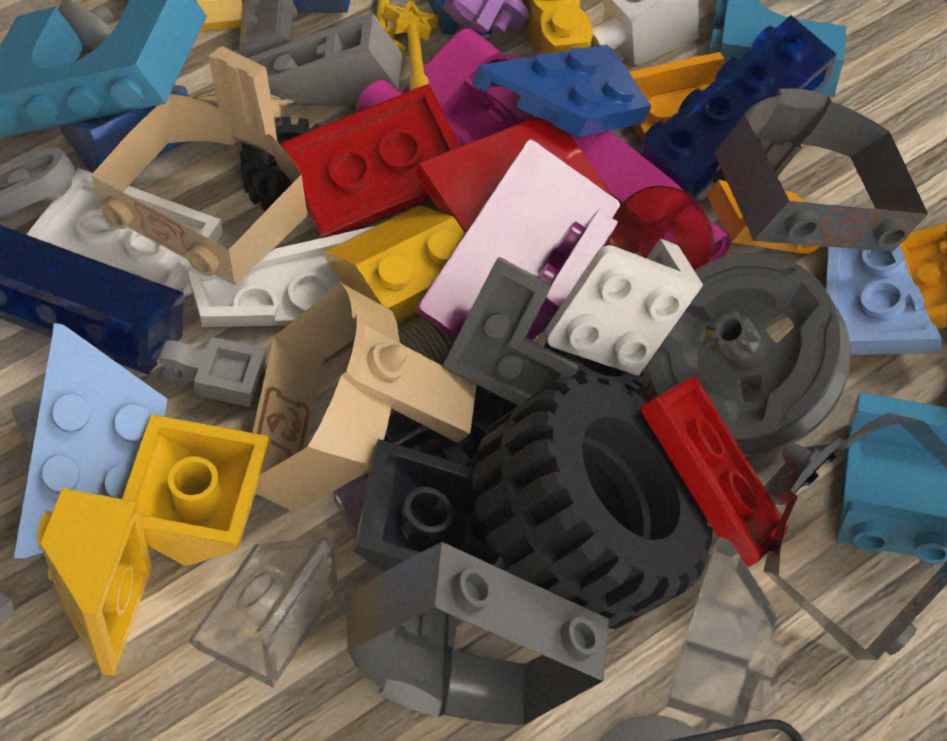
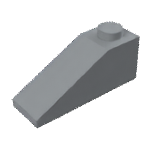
(333, 63)

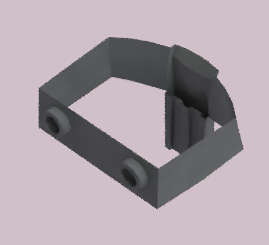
(406, 629)

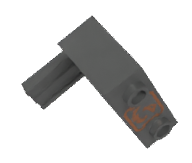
(773, 135)
(801, 471)

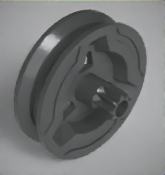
(797, 375)

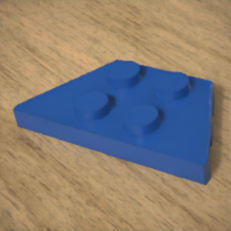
(572, 89)

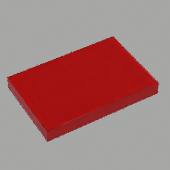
(369, 160)
(469, 174)
(714, 468)

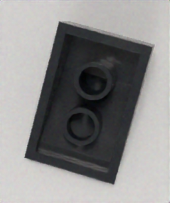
(416, 504)

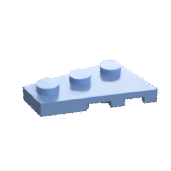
(880, 303)

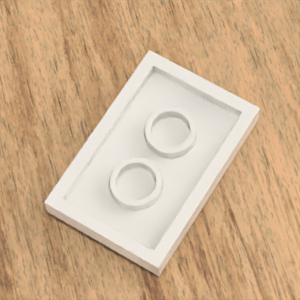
(79, 226)

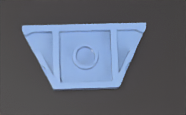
(84, 430)

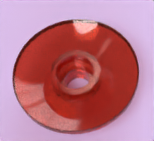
(660, 210)

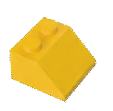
(397, 259)
(97, 567)

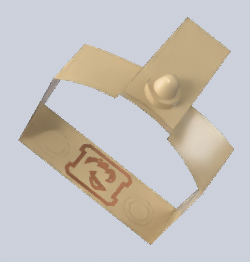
(242, 116)
(378, 379)

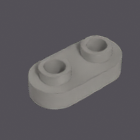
(35, 178)

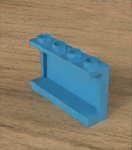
(893, 484)

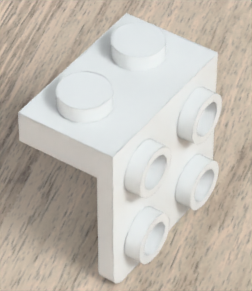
(624, 306)

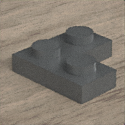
(494, 342)

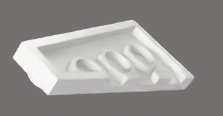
(273, 291)

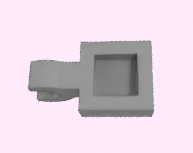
(220, 372)

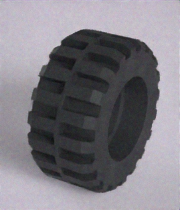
(589, 501)

